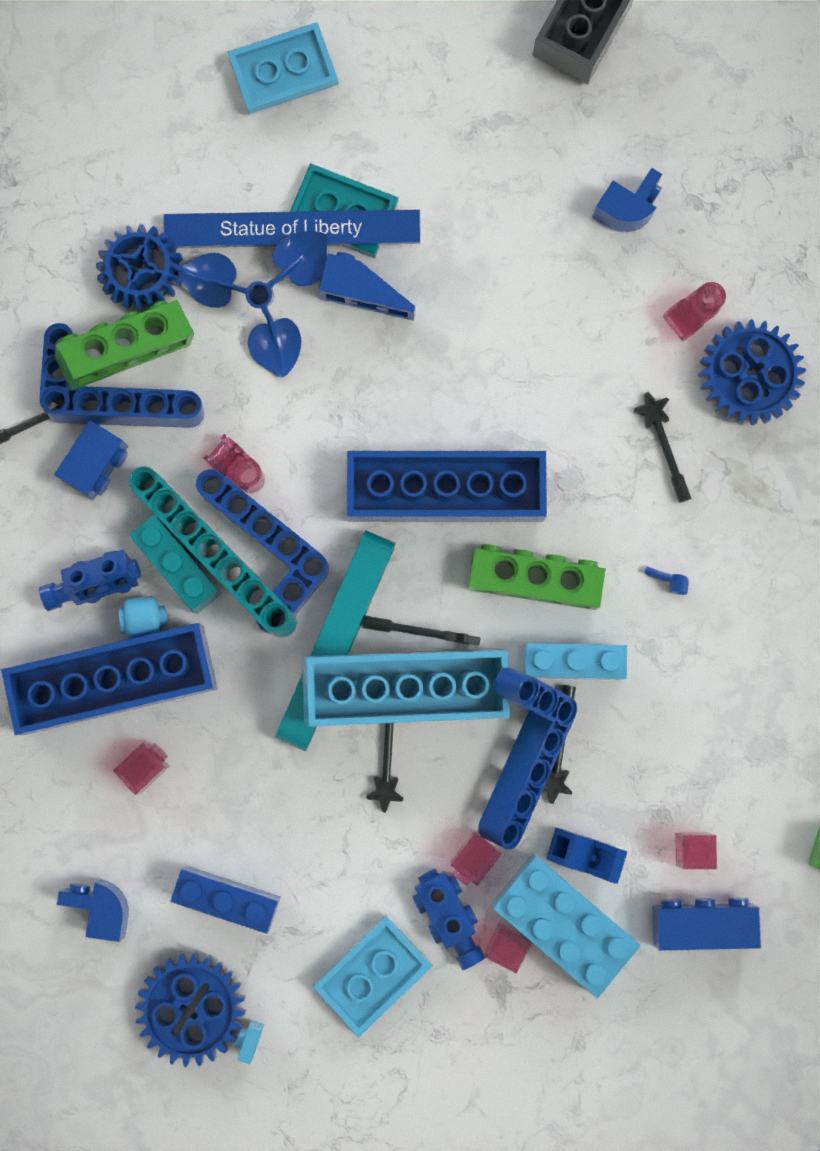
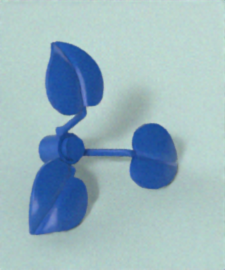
(278, 342)

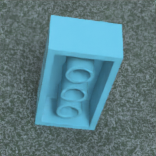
(565, 925)

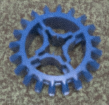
(143, 255)

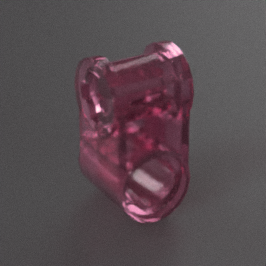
(692, 313)
(232, 461)

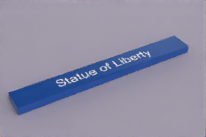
(269, 228)

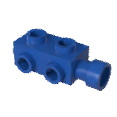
(99, 573)
(449, 909)

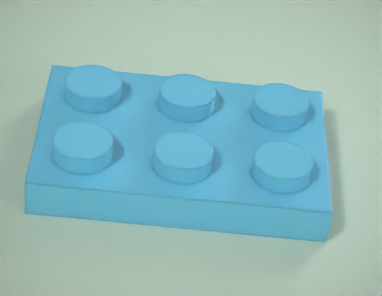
(283, 68)
(372, 976)

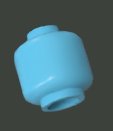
(141, 616)

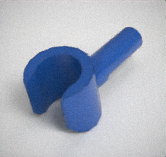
(678, 582)

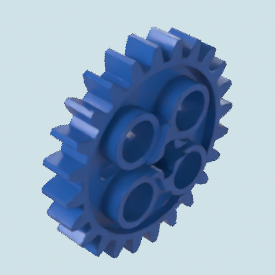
(777, 358)
(166, 992)

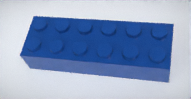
(446, 486)
(109, 679)

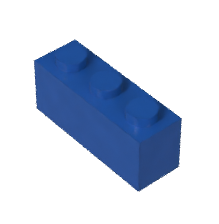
(225, 899)
(706, 925)

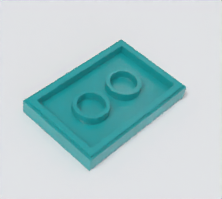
(333, 192)

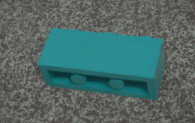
(175, 564)

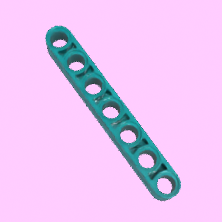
(199, 543)
(340, 625)

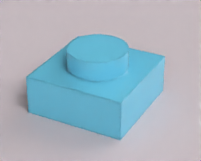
(248, 1041)

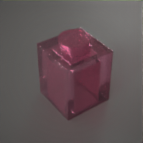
(142, 767)
(696, 850)
(474, 860)
(507, 947)

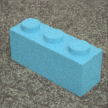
(575, 661)

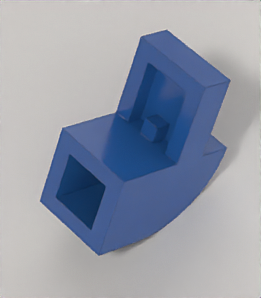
(627, 210)
(586, 855)
(107, 908)

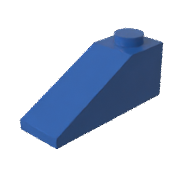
(356, 285)

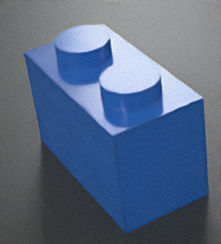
(92, 460)

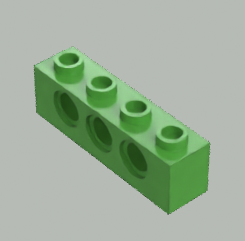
(83, 370)
(588, 575)

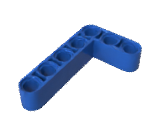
(110, 397)
(271, 541)
(531, 757)

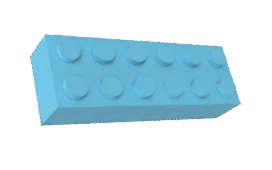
(402, 687)

